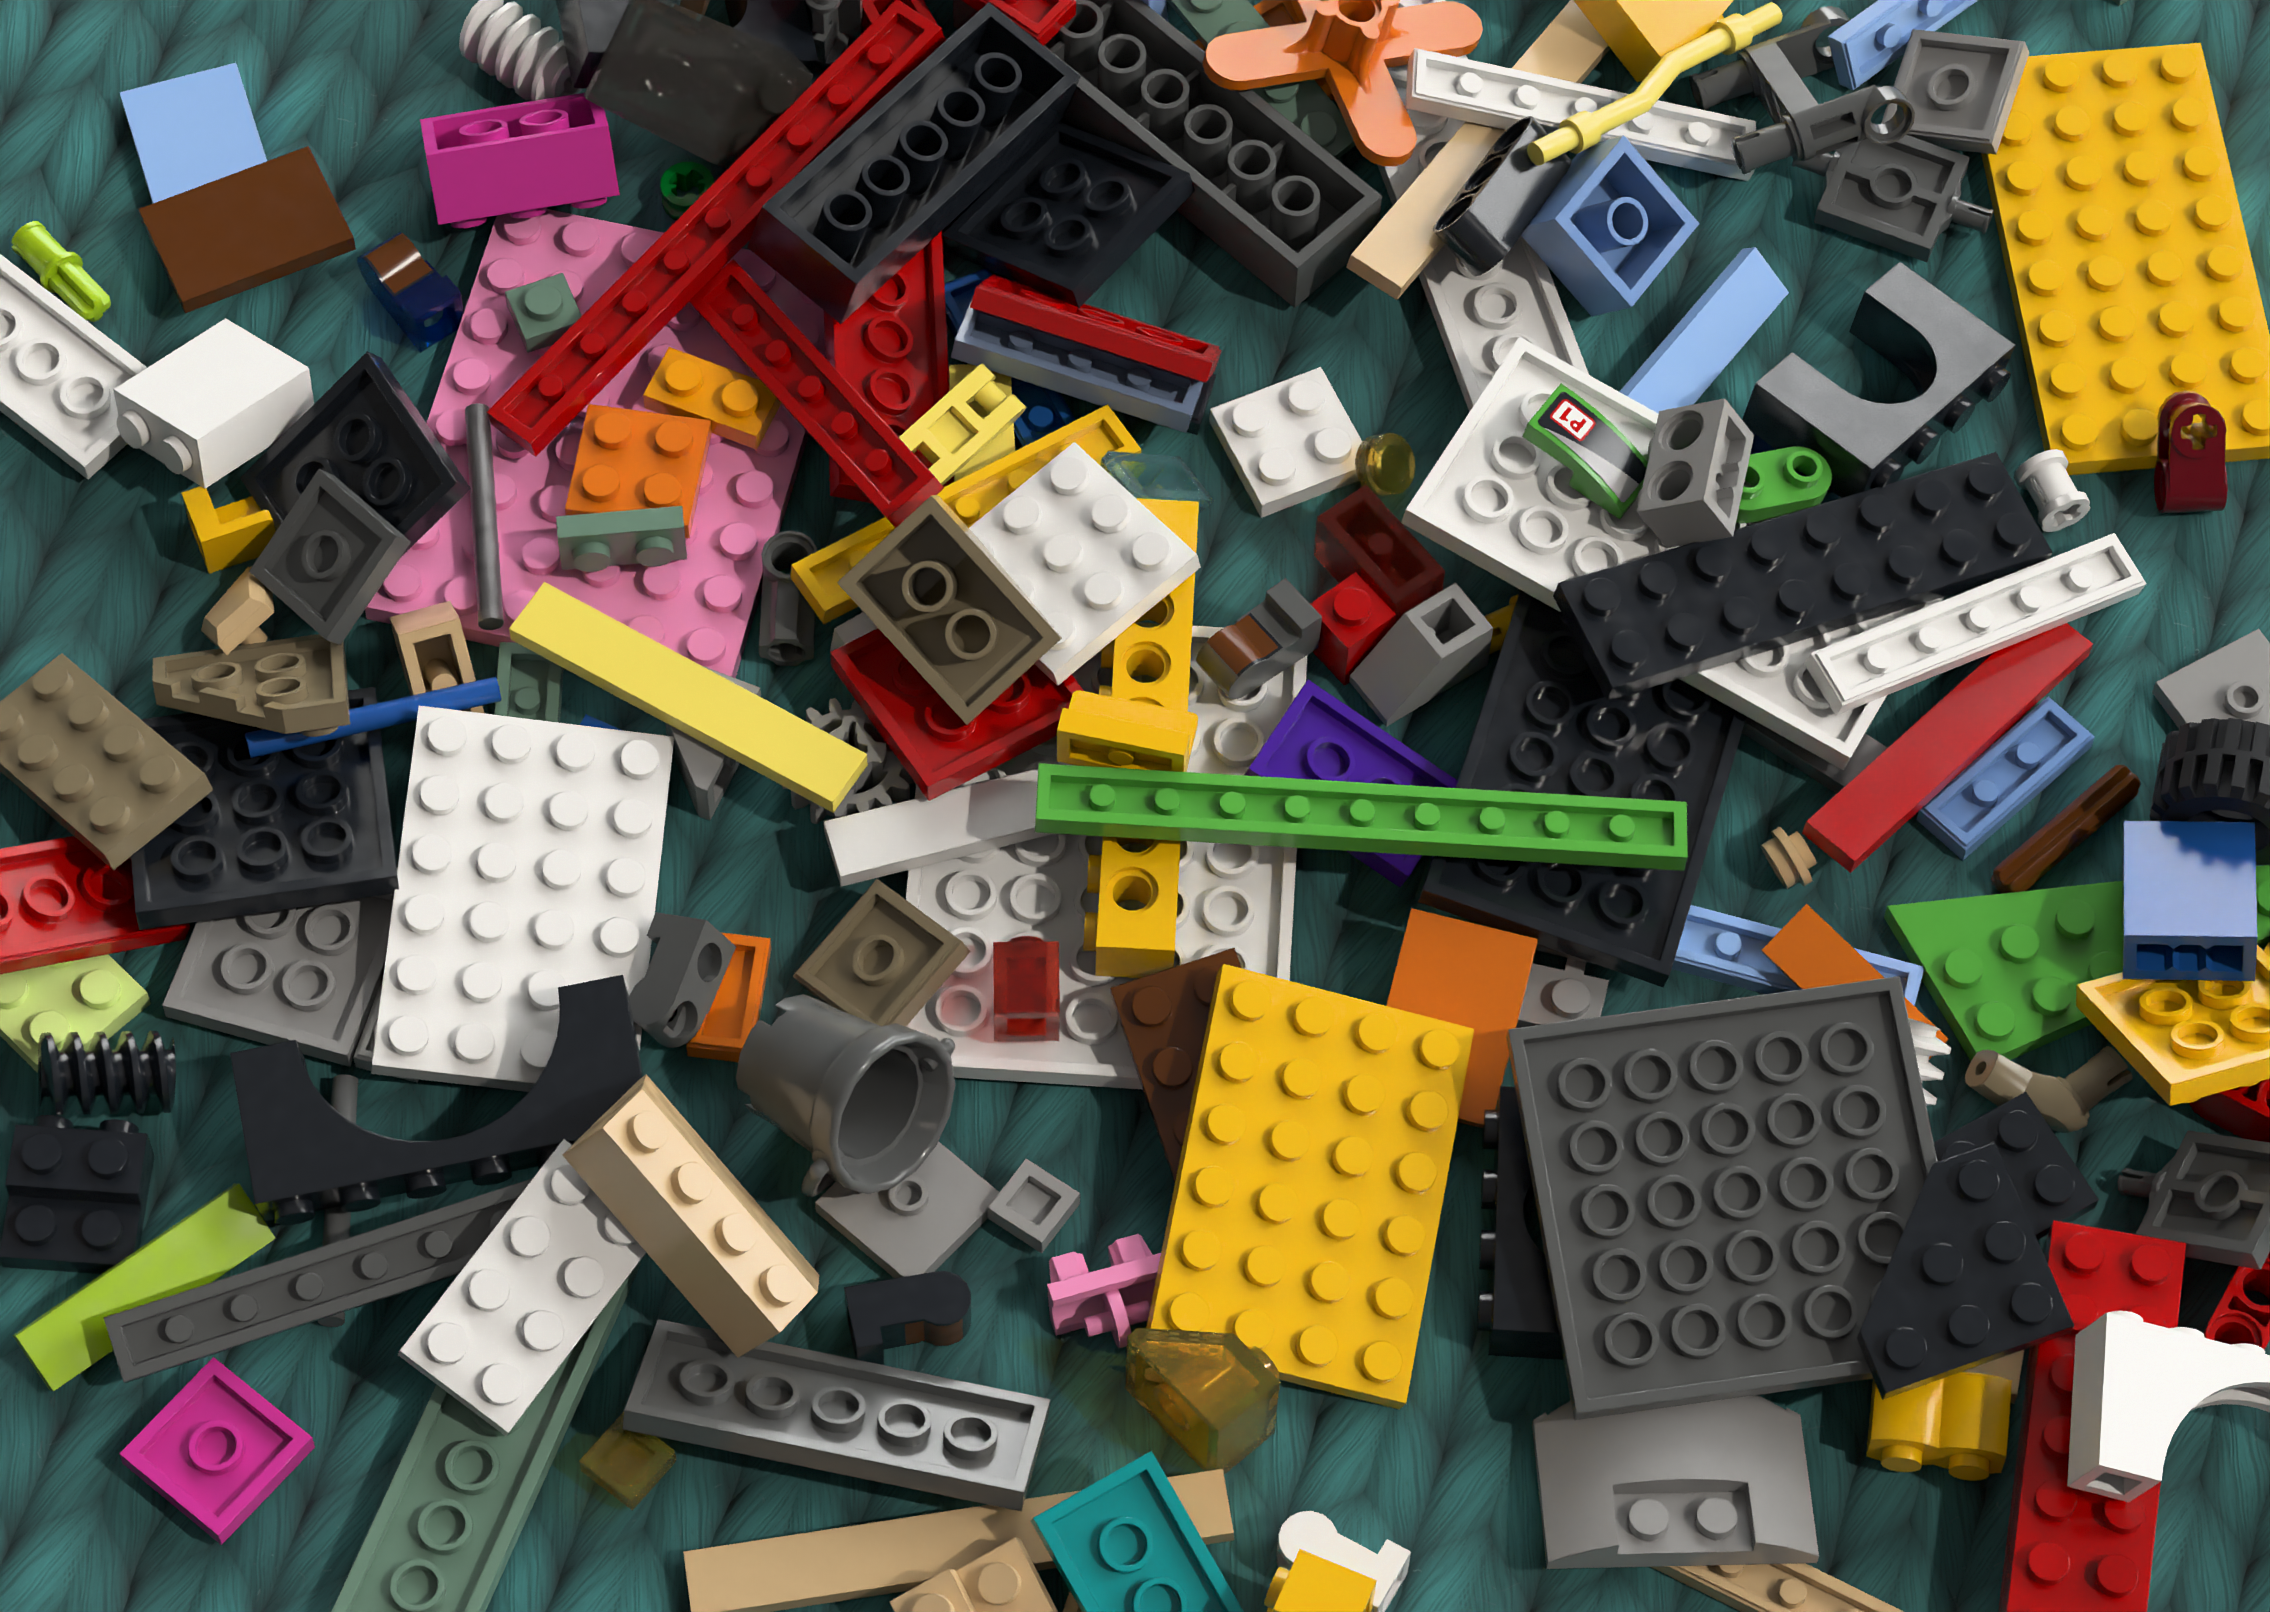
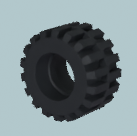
(2217, 775)

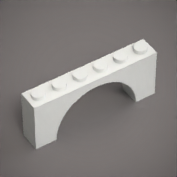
(2136, 1389)

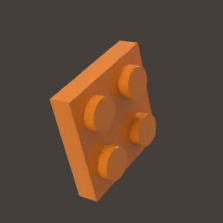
(638, 462)

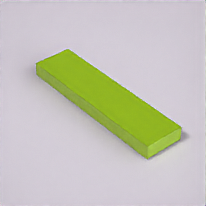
(177, 1260)

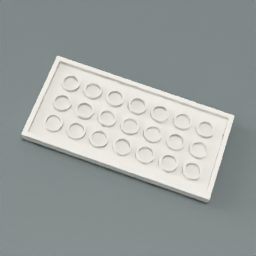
(1521, 521)

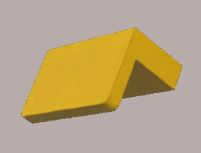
(1124, 734)

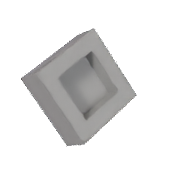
(1033, 1205)

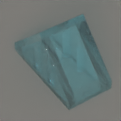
(1156, 477)

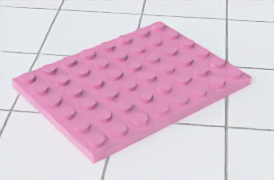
(689, 605)

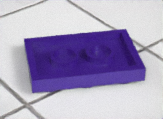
(1334, 743)

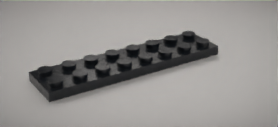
(1800, 575)

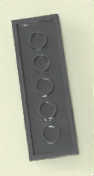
(839, 1415)

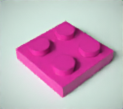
(217, 1450)

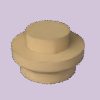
(1789, 857)

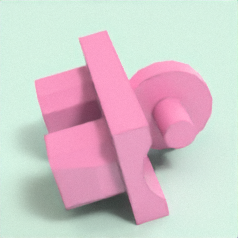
(1106, 1297)

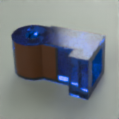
(411, 290)

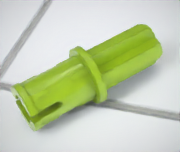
(60, 271)

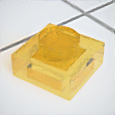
(627, 1463)

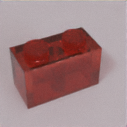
(1370, 540)

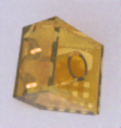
(1204, 1391)

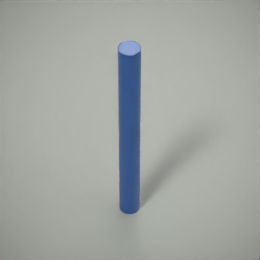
(382, 715)

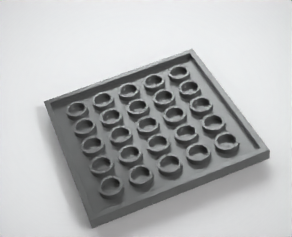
(1721, 1188)

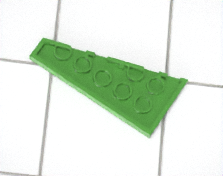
(2013, 960)

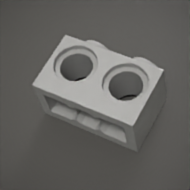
(1695, 473)

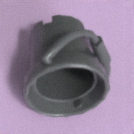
(849, 1092)

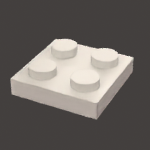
(1288, 441)

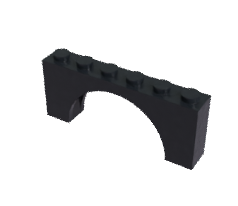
(316, 1159)

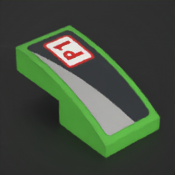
(1581, 438)

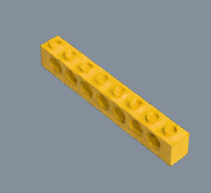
(1144, 939)

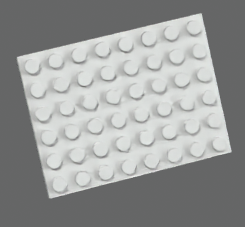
(1039, 889)

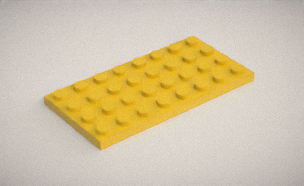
(2128, 255)

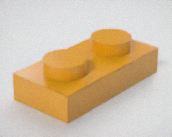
(696, 388)

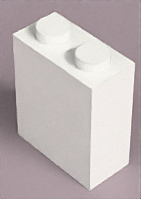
(213, 403)

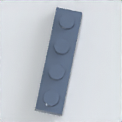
(1077, 369)

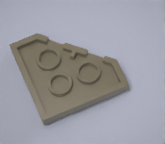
(264, 685)

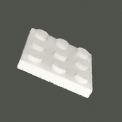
(1083, 555)

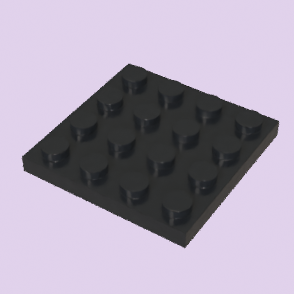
(273, 829)

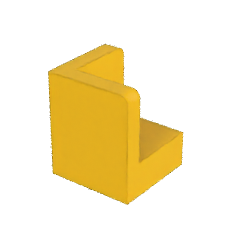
(228, 532)

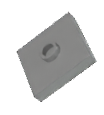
(1959, 88)
(2221, 685)
(918, 1220)

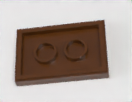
(246, 229)

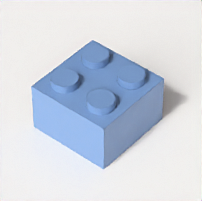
(1609, 227)

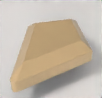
(239, 614)

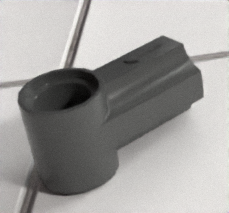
(786, 616)

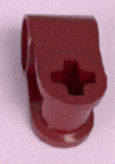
(2192, 466)

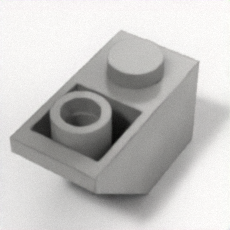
(1424, 655)

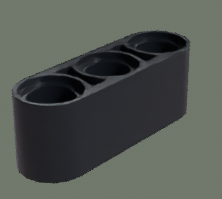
(1499, 199)

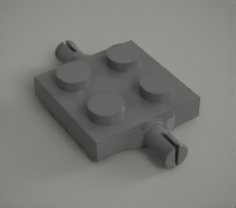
(1895, 194)
(2209, 1198)

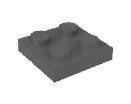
(329, 556)

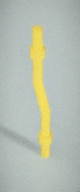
(1586, 128)

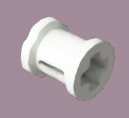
(2052, 490)

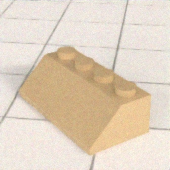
(694, 1218)

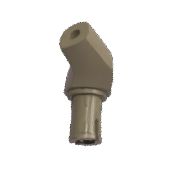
(2060, 1100)

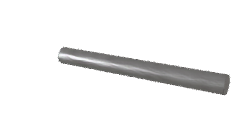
(484, 517)

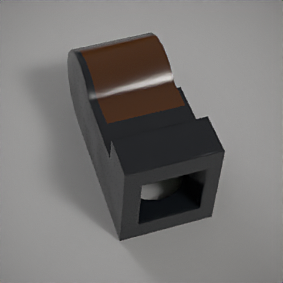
(907, 1311)

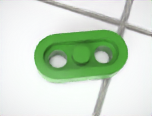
(1777, 486)

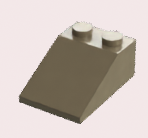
(950, 608)

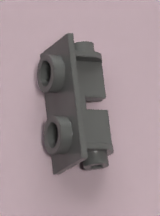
(834, 27)

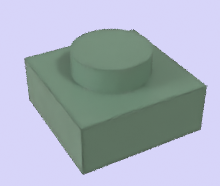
(542, 311)

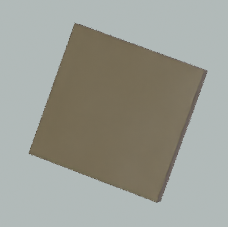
(882, 959)

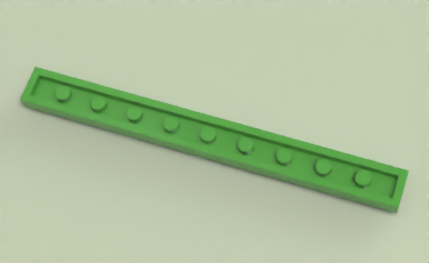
(1361, 817)

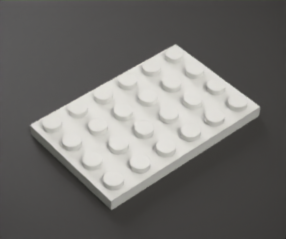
(516, 877)

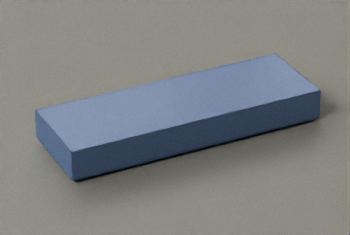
(2005, 778)

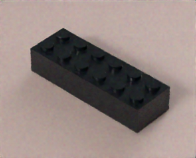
(913, 162)

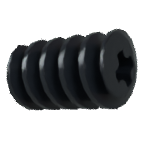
(106, 1072)

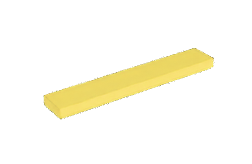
(688, 697)

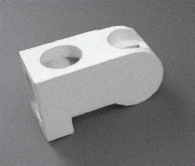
(1318, 1536)

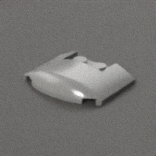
(1675, 1486)

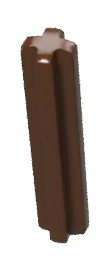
(2066, 830)

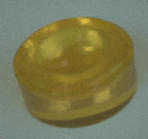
(1385, 464)

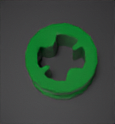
(683, 177)

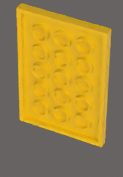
(1313, 1182)

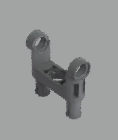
(1801, 126)

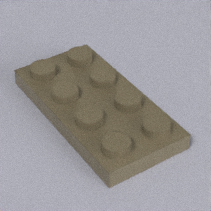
(93, 762)

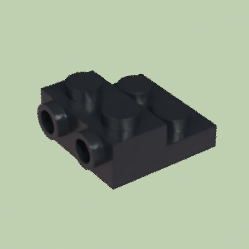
(75, 1195)

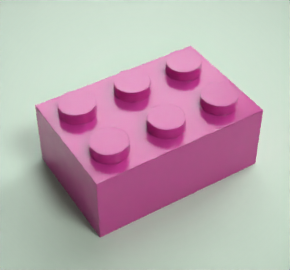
(519, 159)

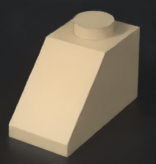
(433, 649)

